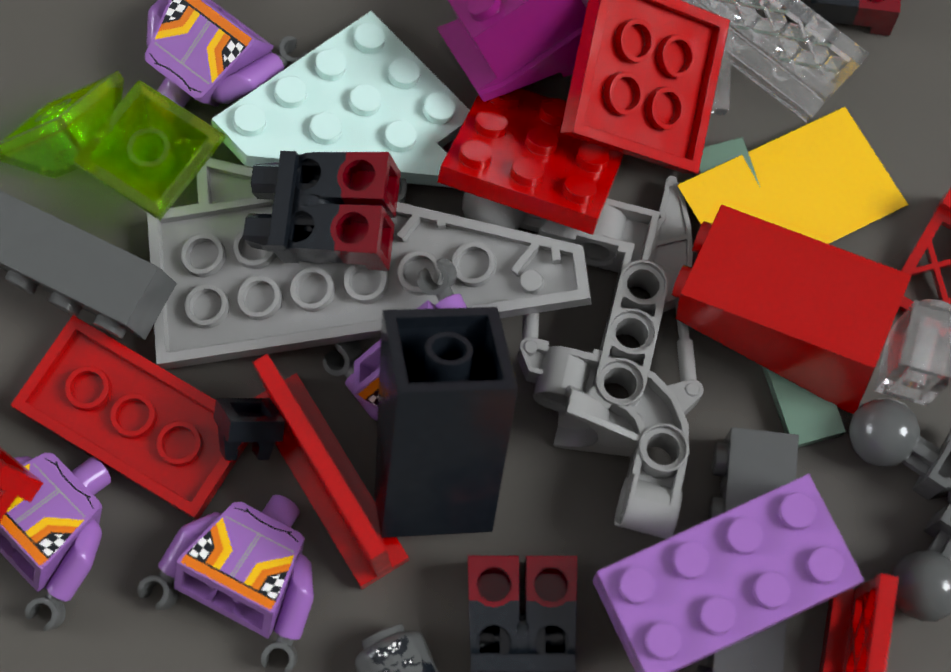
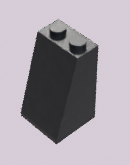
(442, 420)

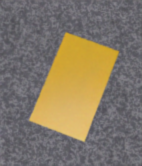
(810, 181)

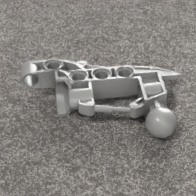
(646, 253)

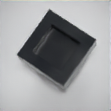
(248, 421)

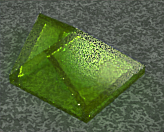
(62, 128)
(149, 149)

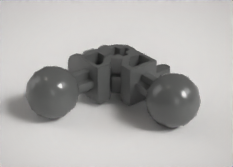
(886, 435)

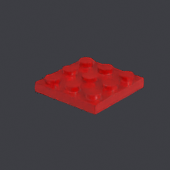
(646, 79)
(519, 158)

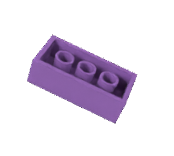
(727, 579)

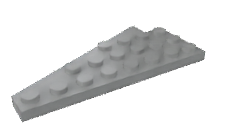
(250, 303)

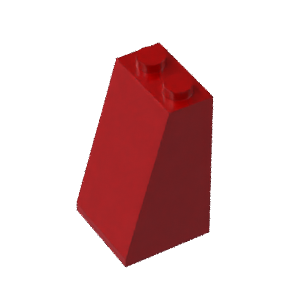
(790, 303)

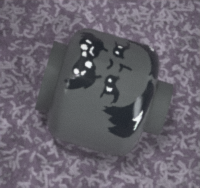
(395, 651)

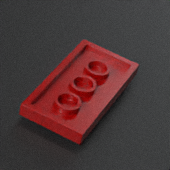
(128, 416)

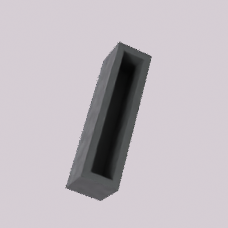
(80, 270)

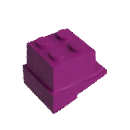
(513, 41)

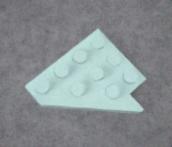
(350, 96)

